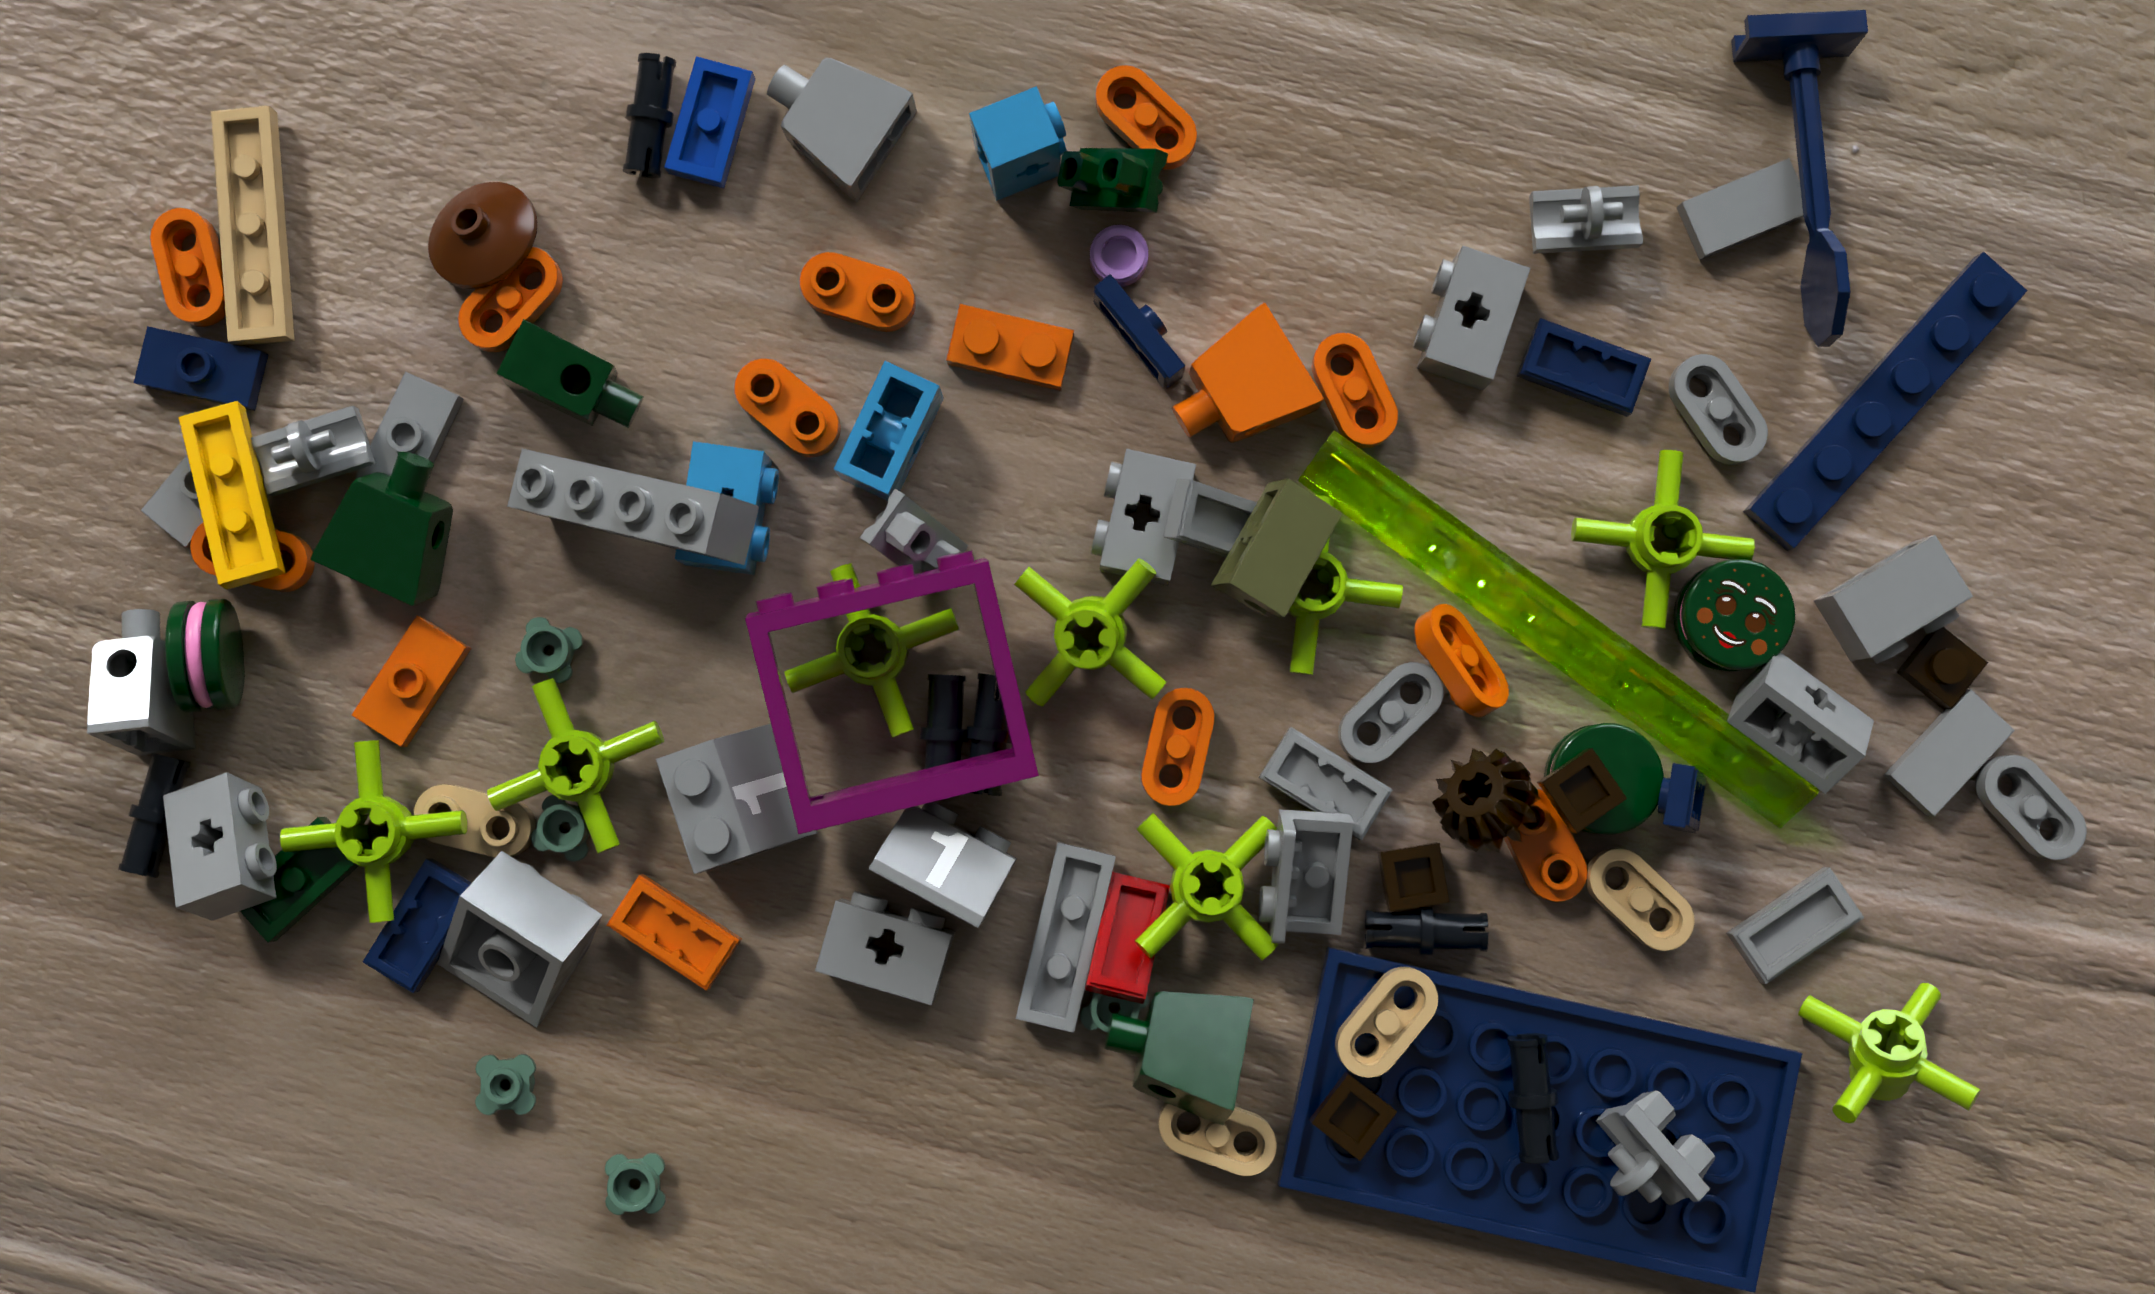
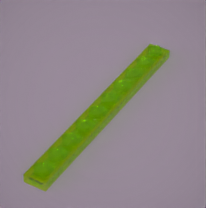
(1555, 628)

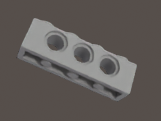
(634, 506)

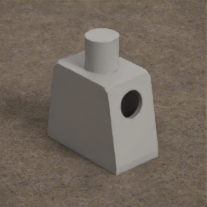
(842, 120)
(132, 691)

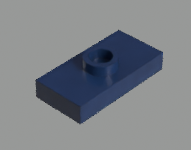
(1140, 330)
(1584, 367)
(200, 368)
(1682, 798)
(414, 939)

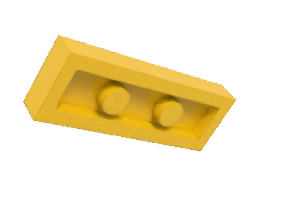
(231, 495)

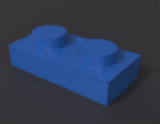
(710, 122)

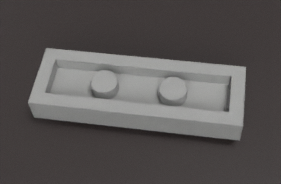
(1065, 937)

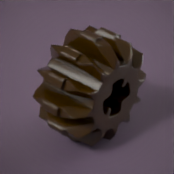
(1486, 800)

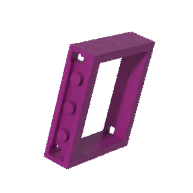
(913, 787)

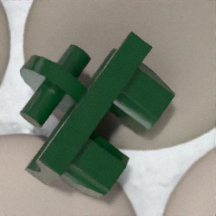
(1113, 178)

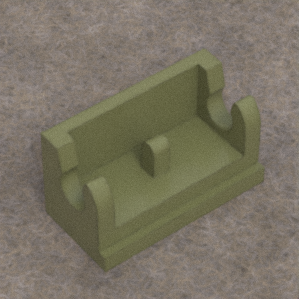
(1277, 548)

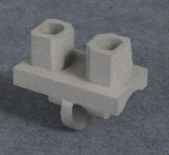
(1585, 219)
(313, 450)
(911, 535)
(1648, 1158)

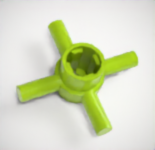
(1677, 523)
(1341, 589)
(1074, 649)
(881, 675)
(595, 777)
(351, 831)
(1225, 868)
(1888, 1053)

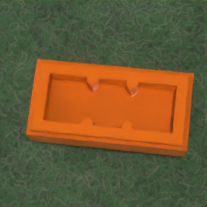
(411, 681)
(674, 932)

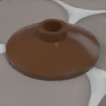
(482, 235)

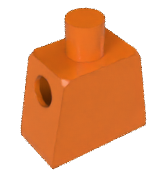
(1248, 382)

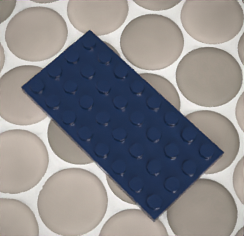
(1457, 1140)

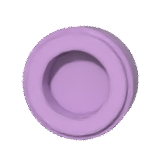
(1119, 252)

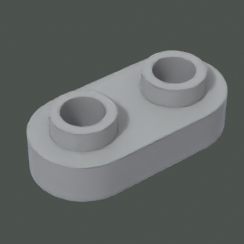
(1722, 406)
(1389, 713)
(2028, 804)

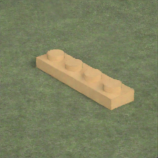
(252, 226)

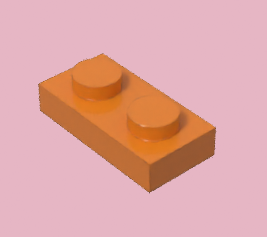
(1010, 347)

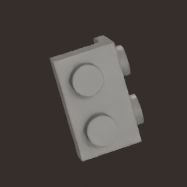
(1308, 873)

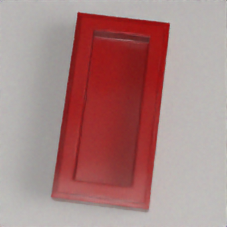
(1117, 962)

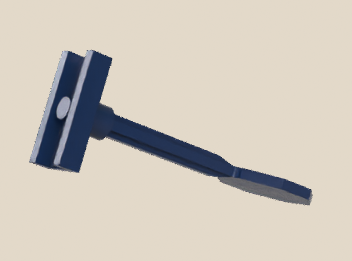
(1800, 43)

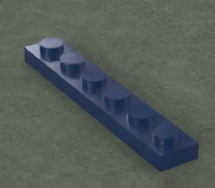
(1885, 401)

